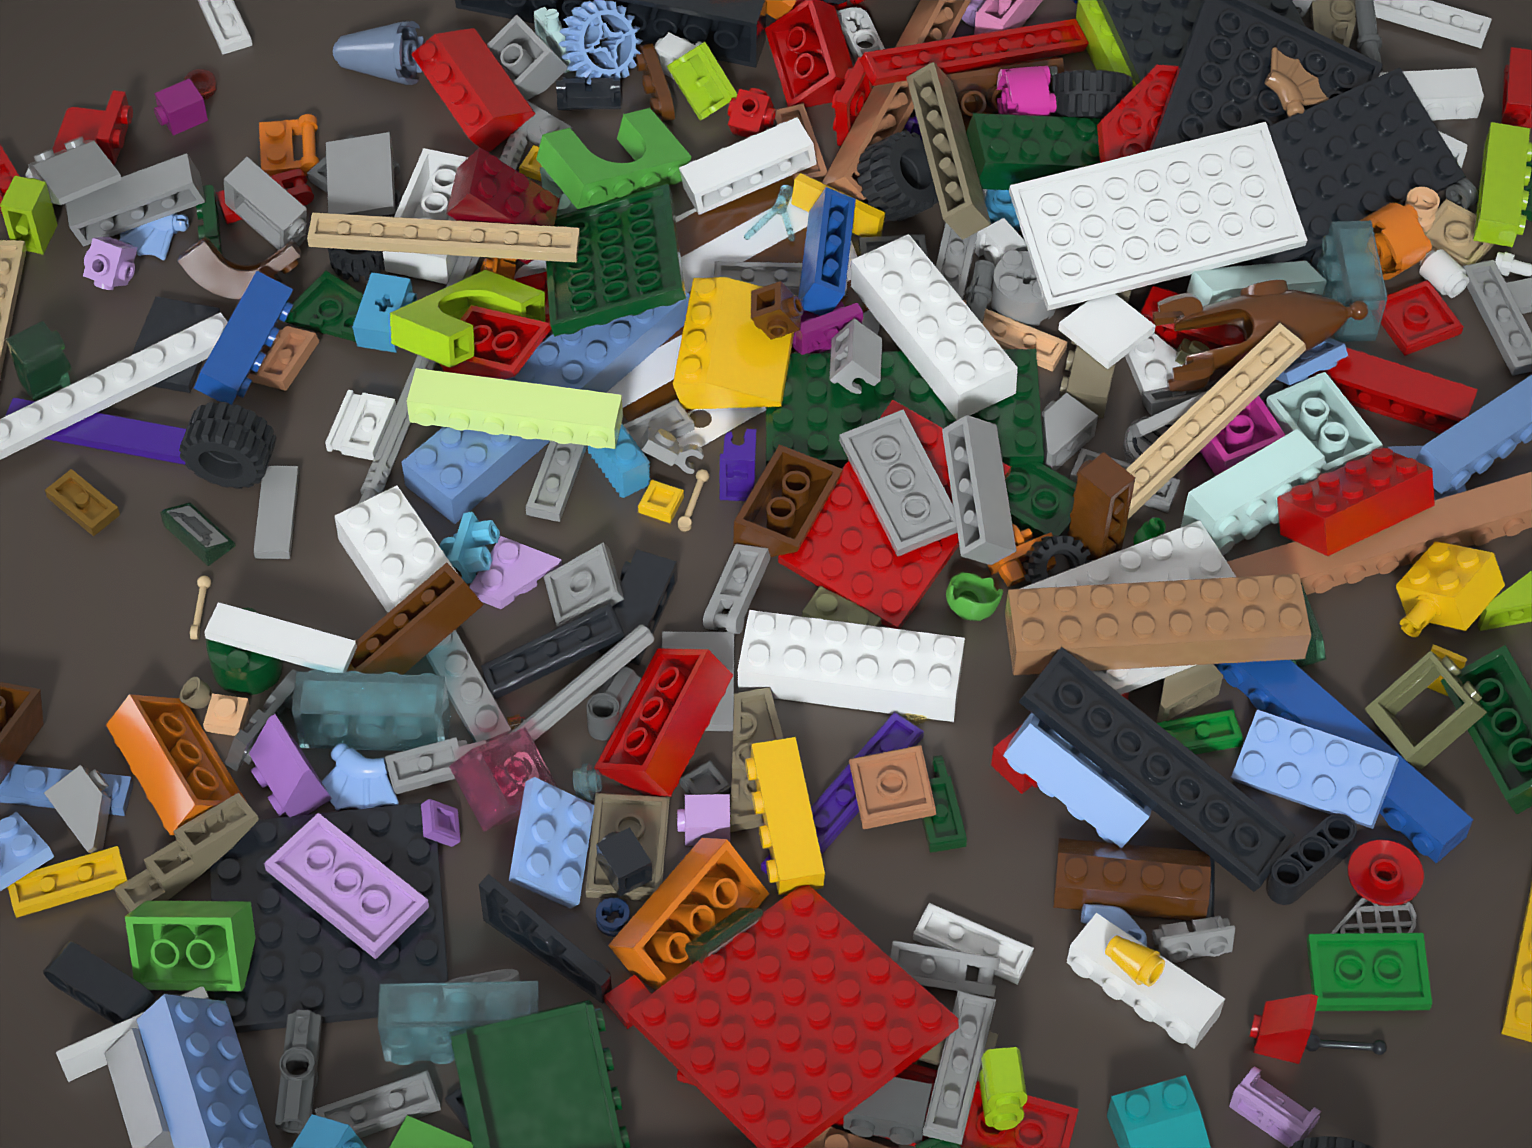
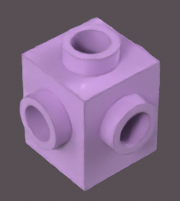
(109, 262)

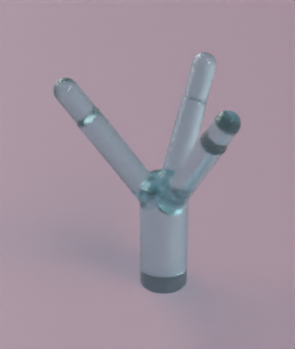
(779, 208)

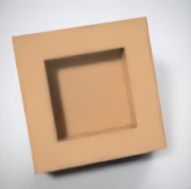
(226, 714)

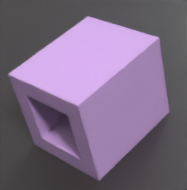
(704, 817)

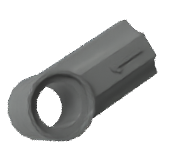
(610, 702)

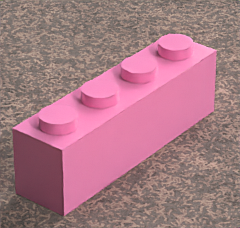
(1003, 15)

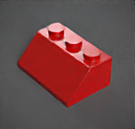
(809, 53)

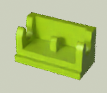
(702, 81)

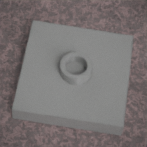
(583, 585)

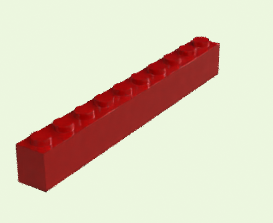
(1362, 378)

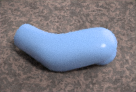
(1116, 916)

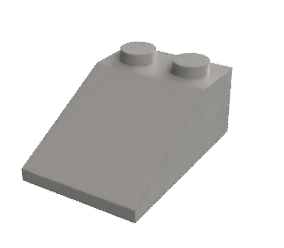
(526, 58)
(74, 170)

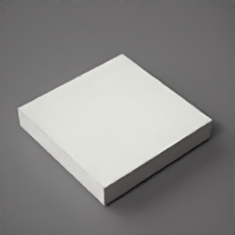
(1107, 328)

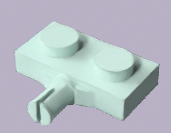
(547, 29)

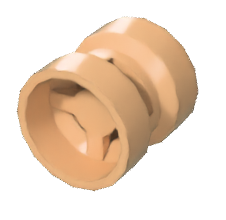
(1425, 203)

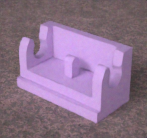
(1272, 1110)

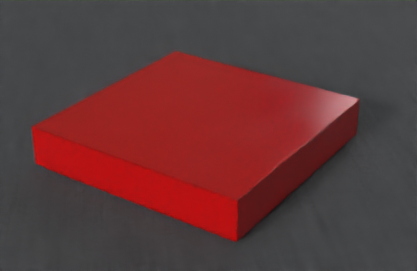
(1418, 318)

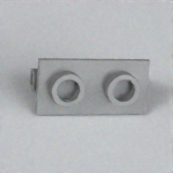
(1210, 938)

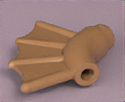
(1293, 84)

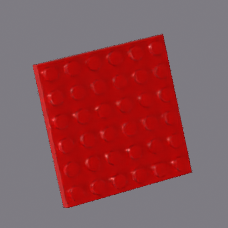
(793, 1022)

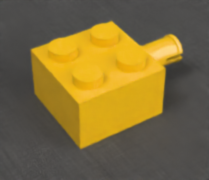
(1448, 587)

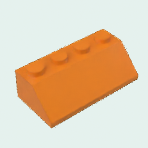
(171, 758)
(691, 900)

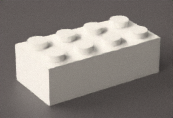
(427, 198)
(389, 545)

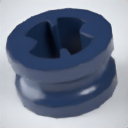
(605, 909)

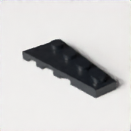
(539, 938)

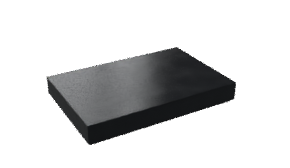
(165, 320)

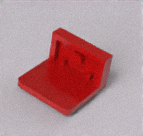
(104, 127)

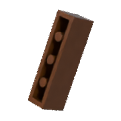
(1101, 506)
(416, 624)

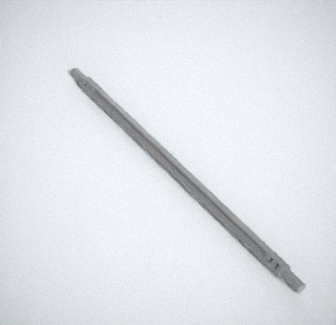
(399, 421)

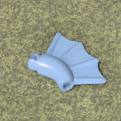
(155, 236)
(358, 781)

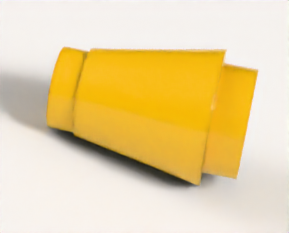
(1137, 961)

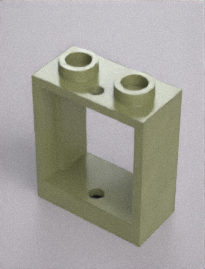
(1409, 686)

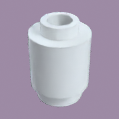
(1444, 273)

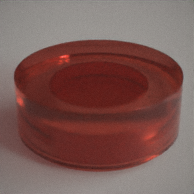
(203, 81)

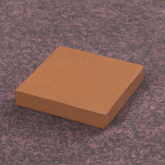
(892, 787)

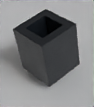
(624, 861)

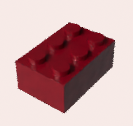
(497, 193)

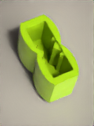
(1002, 1088)

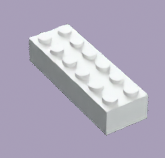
(933, 327)
(851, 665)

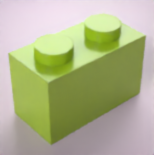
(29, 213)

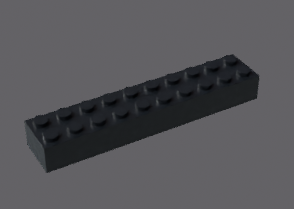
(729, 27)

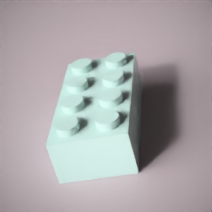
(1245, 496)

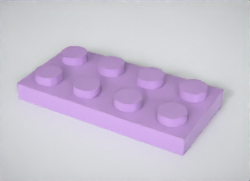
(346, 885)

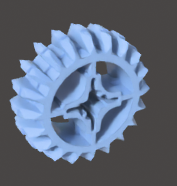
(614, 54)

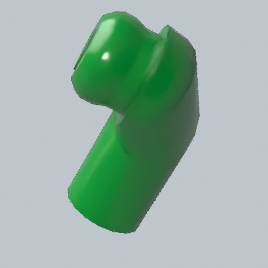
(1149, 530)

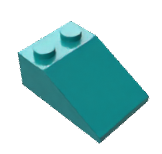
(1158, 1117)

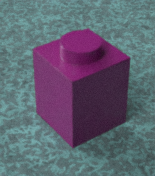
(180, 107)

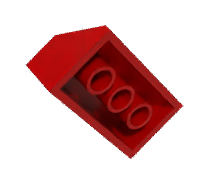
(473, 86)
(665, 720)

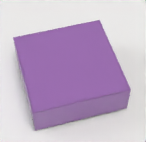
(440, 822)

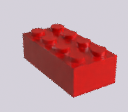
(1355, 501)

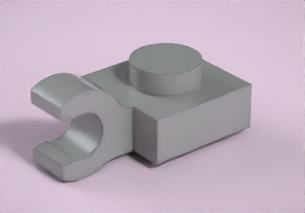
(665, 448)

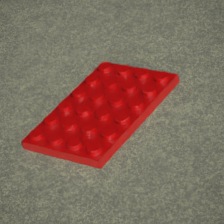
(852, 552)

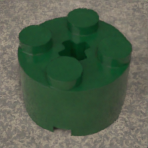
(242, 669)

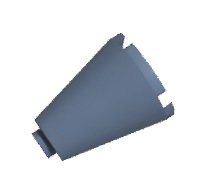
(382, 52)

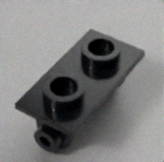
(576, 95)

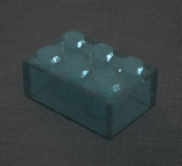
(1353, 274)

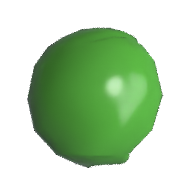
(973, 596)

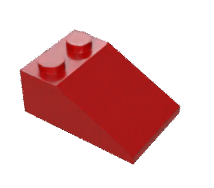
(500, 343)

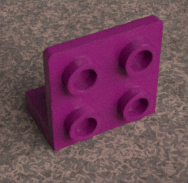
(818, 330)

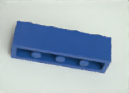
(826, 252)
(244, 338)

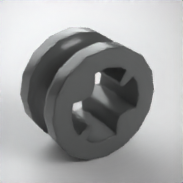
(1462, 193)

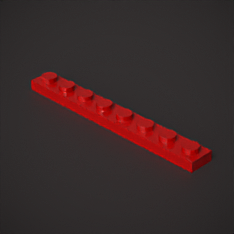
(975, 51)

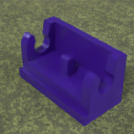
(738, 467)

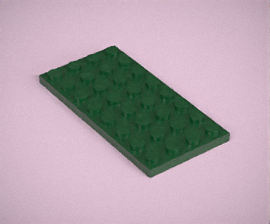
(819, 411)

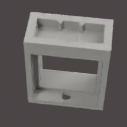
(265, 205)

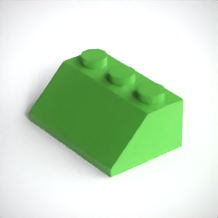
(191, 944)

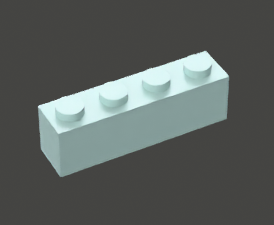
(1227, 282)

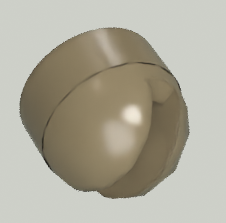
(196, 693)

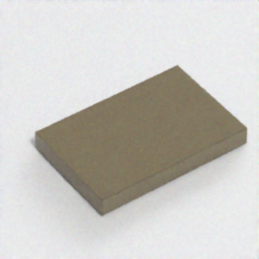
(649, 823)

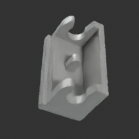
(854, 355)

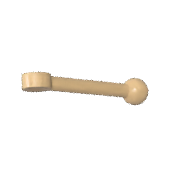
(685, 522)
(204, 583)

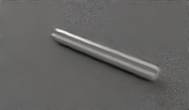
(587, 682)

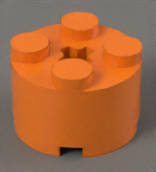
(1398, 238)

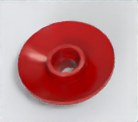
(1388, 861)

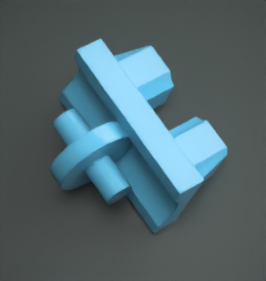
(467, 547)

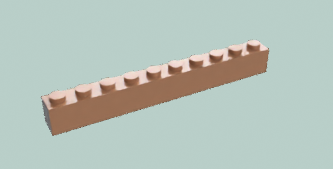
(891, 104)
(1458, 520)

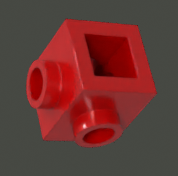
(750, 112)

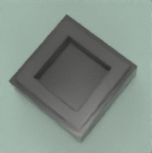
(705, 781)

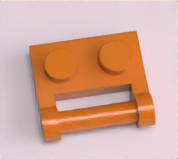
(278, 145)

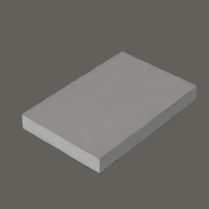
(361, 176)
(722, 646)

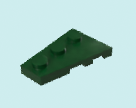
(327, 307)

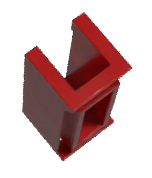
(1517, 89)

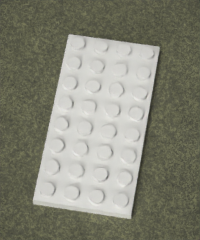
(1157, 216)

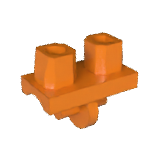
(1010, 566)

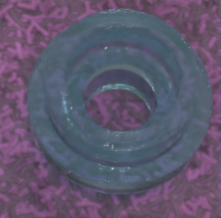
(587, 781)

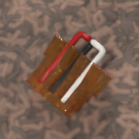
(514, 721)

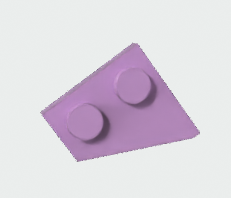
(511, 572)

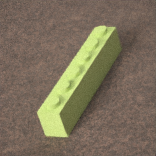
(515, 408)

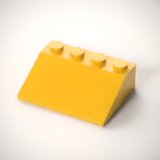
(723, 353)

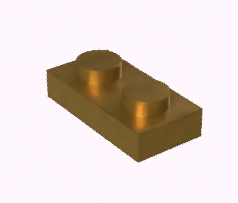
(82, 502)

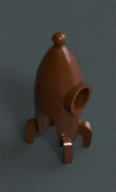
(1255, 314)

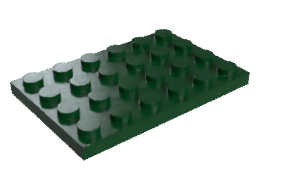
(623, 262)

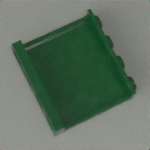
(539, 1081)

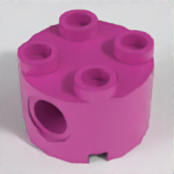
(1025, 91)

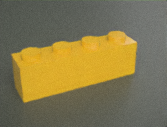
(786, 815)

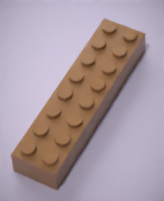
(1159, 623)

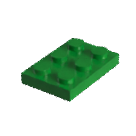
(1369, 971)

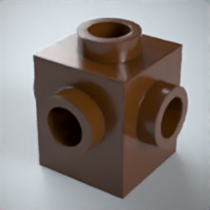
(776, 310)

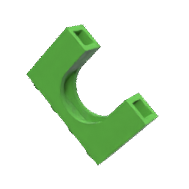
(593, 181)

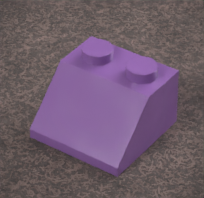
(286, 771)

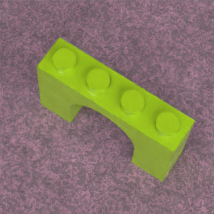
(433, 323)

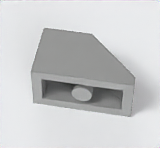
(1066, 429)
(83, 805)

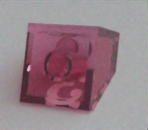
(496, 776)

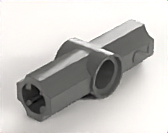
(300, 1050)

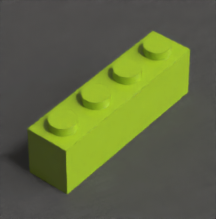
(1102, 45)
(1503, 184)

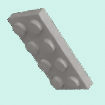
(900, 482)

